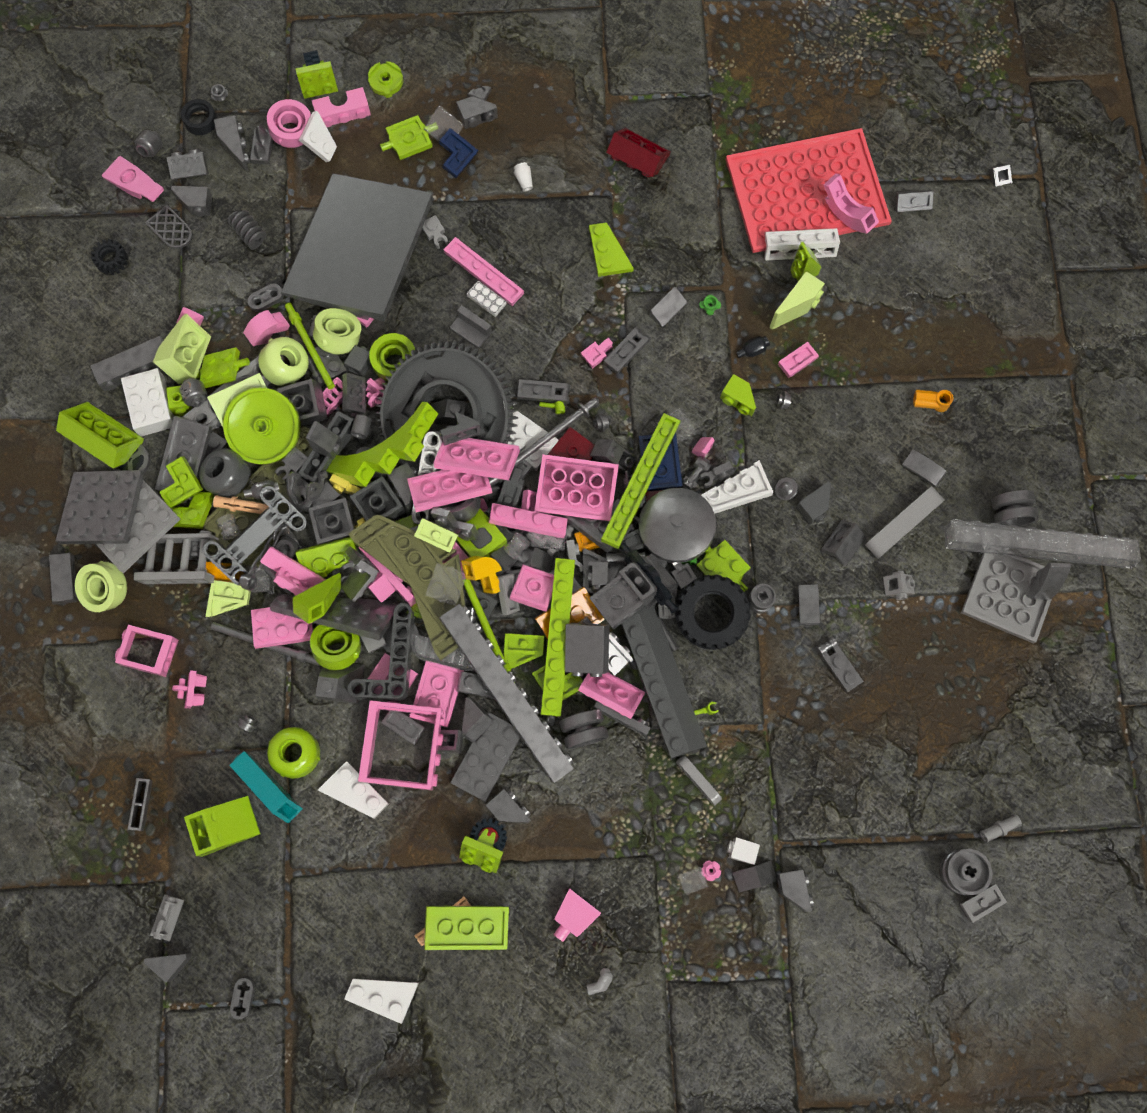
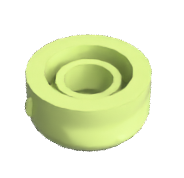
(336, 331)
(275, 369)
(90, 586)

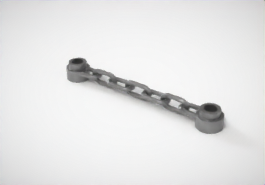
(249, 581)

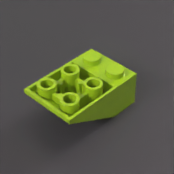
(222, 826)

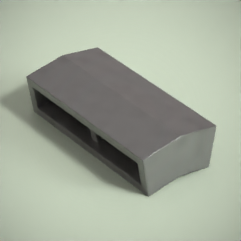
(62, 578)
(135, 803)

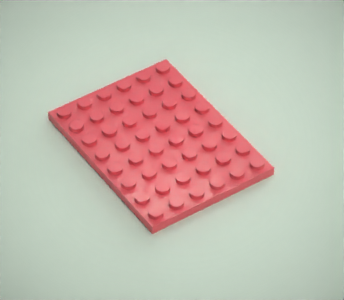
(785, 184)

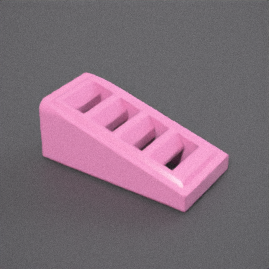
(335, 402)

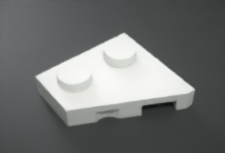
(318, 138)

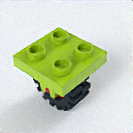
(316, 76)
(484, 845)

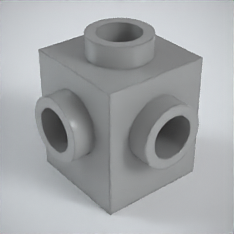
(899, 585)

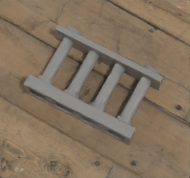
(183, 575)

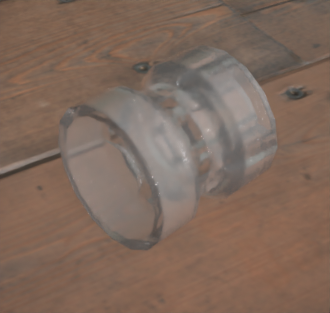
(228, 526)
(516, 545)

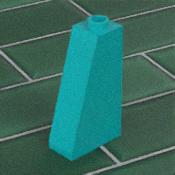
(265, 787)

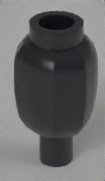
(753, 347)

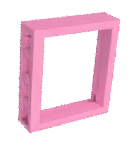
(369, 743)

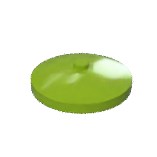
(261, 425)

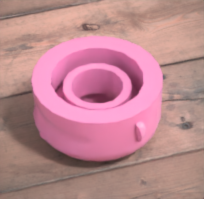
(287, 112)

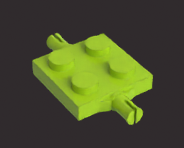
(407, 138)
(221, 367)
(725, 562)

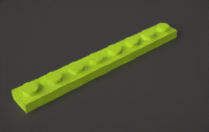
(640, 481)
(555, 654)

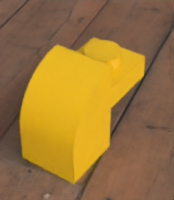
(484, 569)

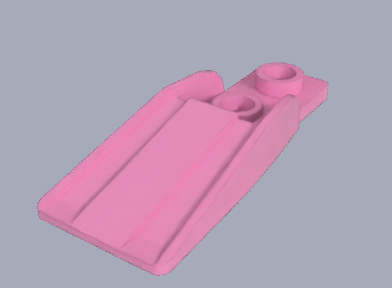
(132, 180)

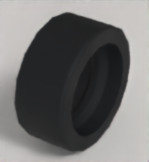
(194, 106)

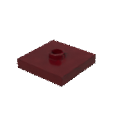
(573, 446)

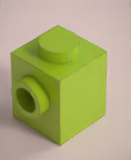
(176, 403)

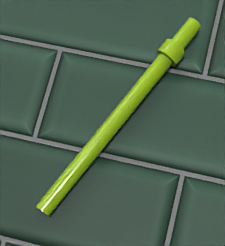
(295, 319)
(483, 621)

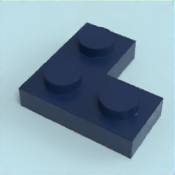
(461, 152)

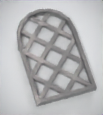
(159, 214)

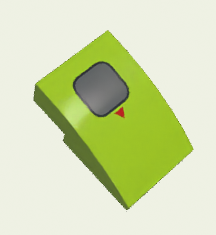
(488, 541)

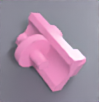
(373, 391)
(194, 680)

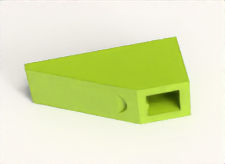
(805, 261)
(317, 600)

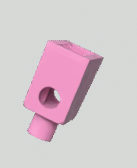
(574, 916)

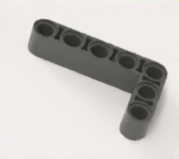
(395, 662)

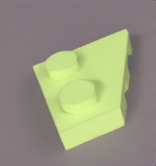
(226, 597)

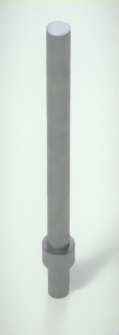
(302, 656)

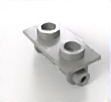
(167, 918)

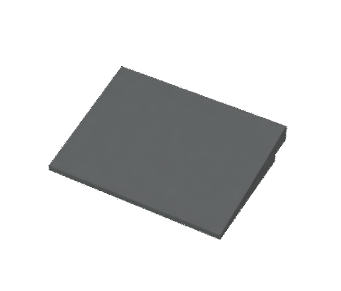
(358, 246)

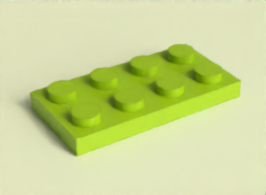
(466, 927)

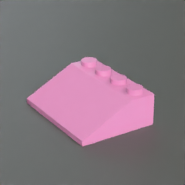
(576, 487)

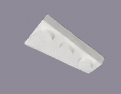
(347, 789)
(383, 997)

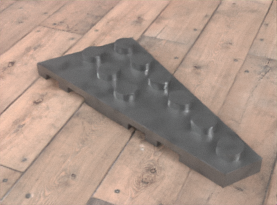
(362, 617)

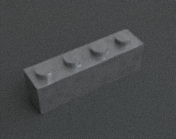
(127, 363)

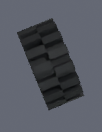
(105, 248)

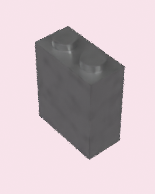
(587, 649)

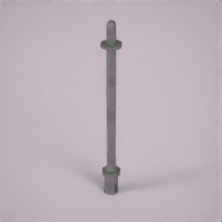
(582, 411)

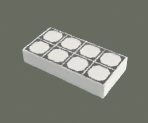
(486, 298)

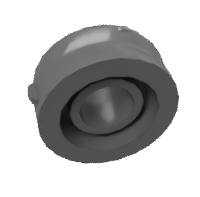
(224, 473)

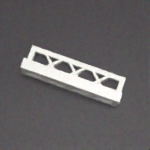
(789, 240)

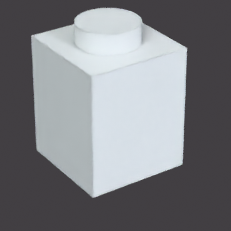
(743, 850)

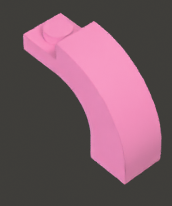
(846, 208)

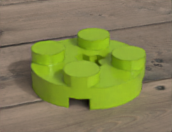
(388, 87)

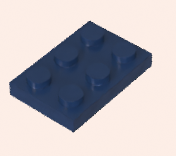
(669, 471)

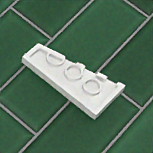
(744, 488)

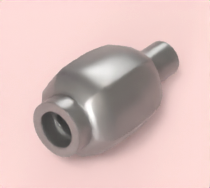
(255, 490)

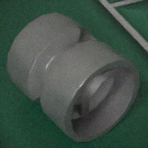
(761, 598)

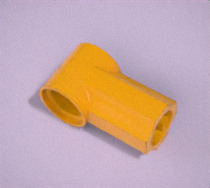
(931, 400)

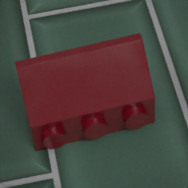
(637, 152)

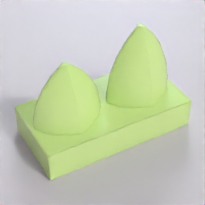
(436, 535)

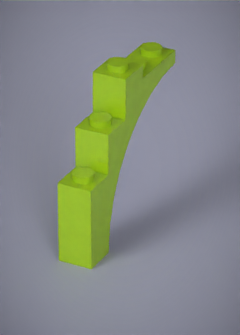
(383, 457)

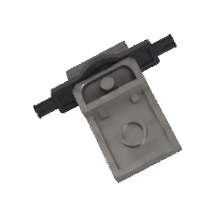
(638, 585)

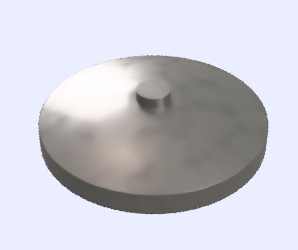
(677, 525)

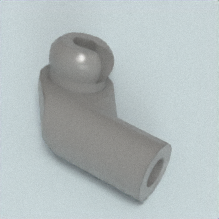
(602, 983)

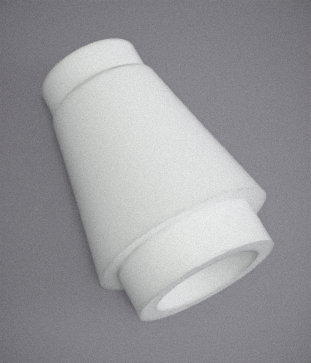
(523, 175)

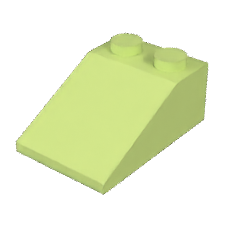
(799, 301)
(183, 350)

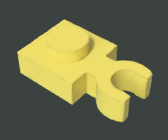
(342, 485)

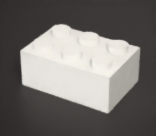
(147, 402)

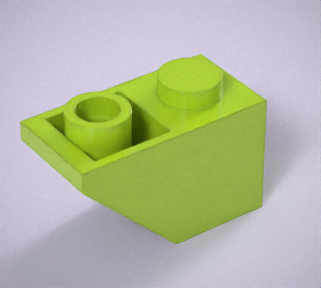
(739, 394)

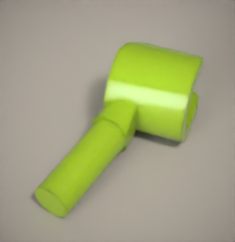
(559, 406)
(706, 710)

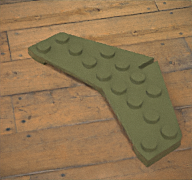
(414, 564)

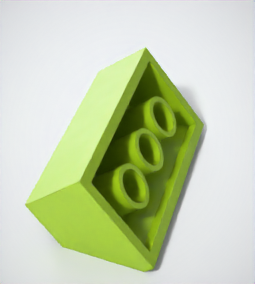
(98, 434)

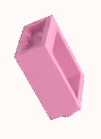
(164, 658)

